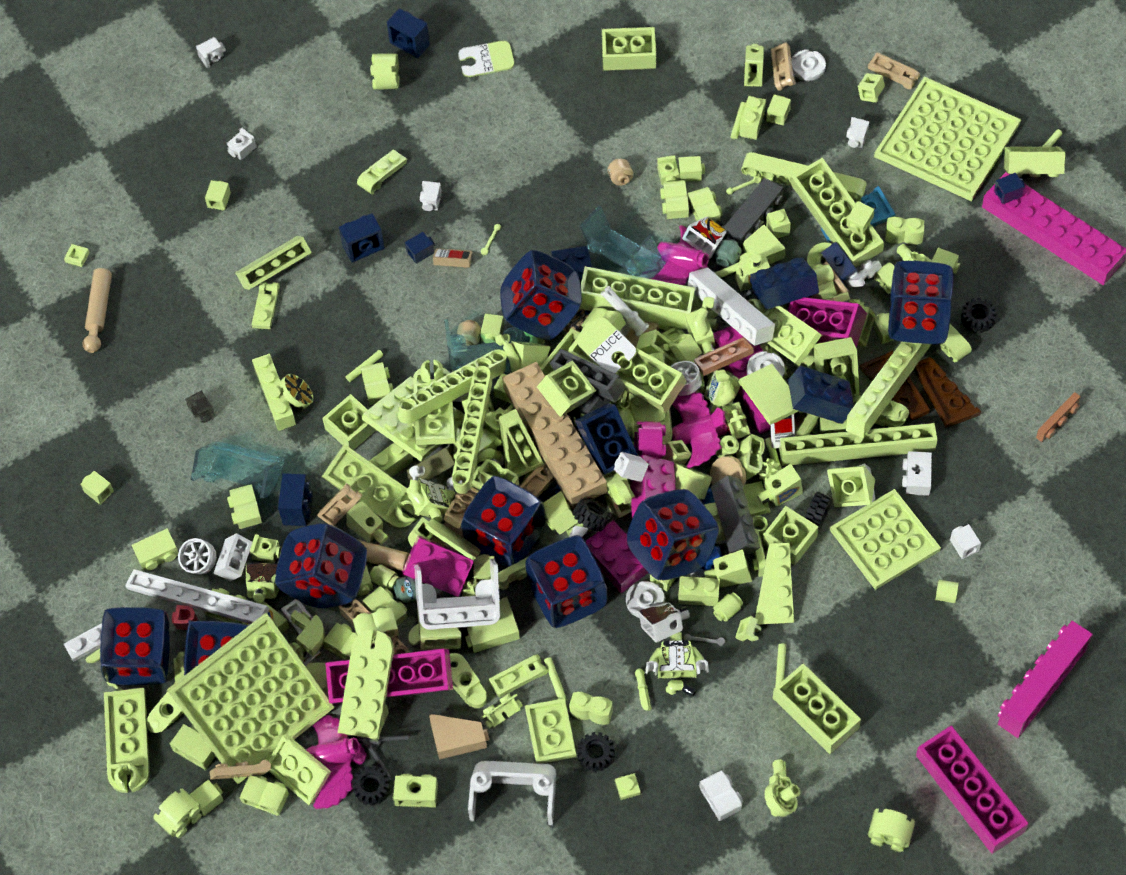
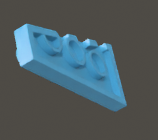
(881, 208)

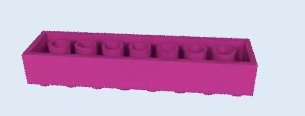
(1059, 232)

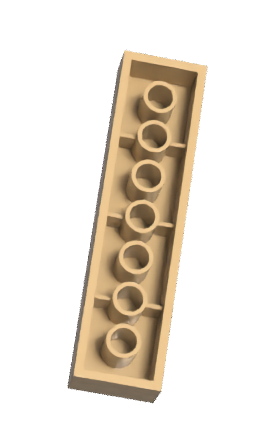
(554, 437)

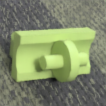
(736, 421)

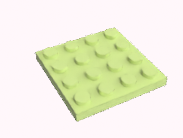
(384, 418)
(885, 539)

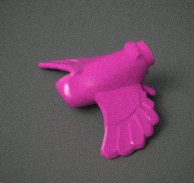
(680, 260)
(699, 427)
(335, 753)

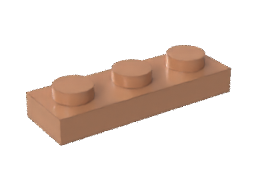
(724, 356)
(1059, 418)

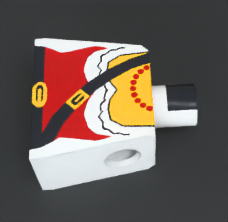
(705, 235)

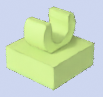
(746, 629)

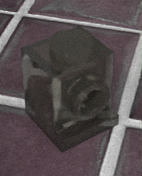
(200, 407)

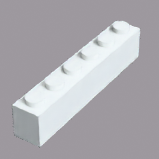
(732, 306)

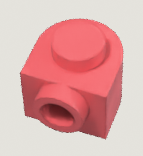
(182, 615)

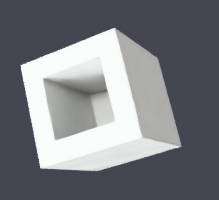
(631, 466)
(965, 541)

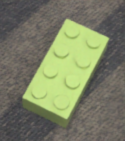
(816, 708)

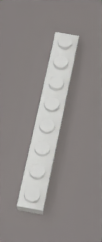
(195, 597)

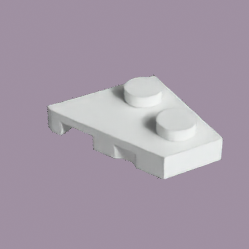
(867, 269)

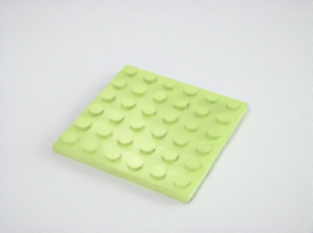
(947, 138)
(250, 696)

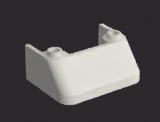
(459, 611)
(539, 775)

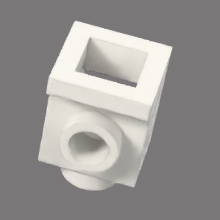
(210, 51)
(857, 132)
(241, 144)
(430, 195)

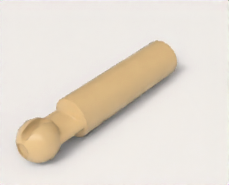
(97, 308)
(386, 556)

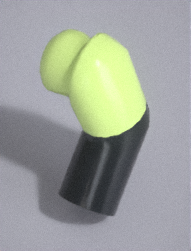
(682, 685)

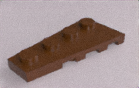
(906, 395)
(945, 396)

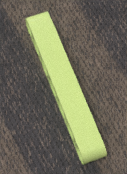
(782, 170)
(955, 344)
(448, 387)
(472, 437)

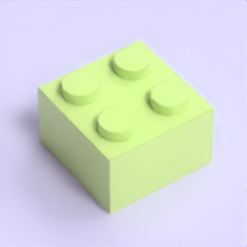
(566, 388)
(346, 423)
(791, 529)

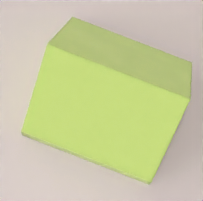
(851, 486)

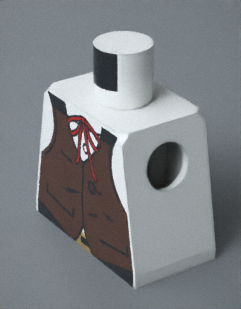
(662, 620)

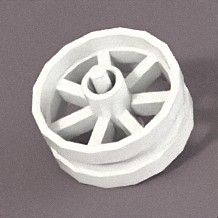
(686, 368)
(197, 556)

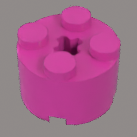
(649, 439)

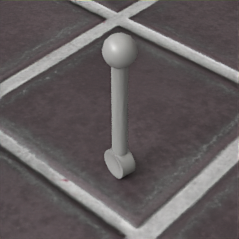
(721, 641)

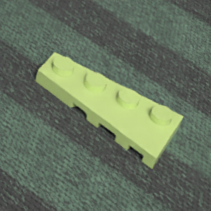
(775, 596)

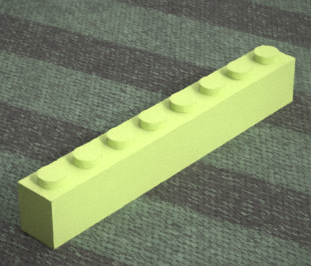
(884, 387)
(850, 446)

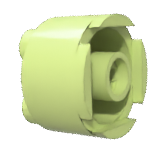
(385, 71)
(178, 813)
(891, 829)

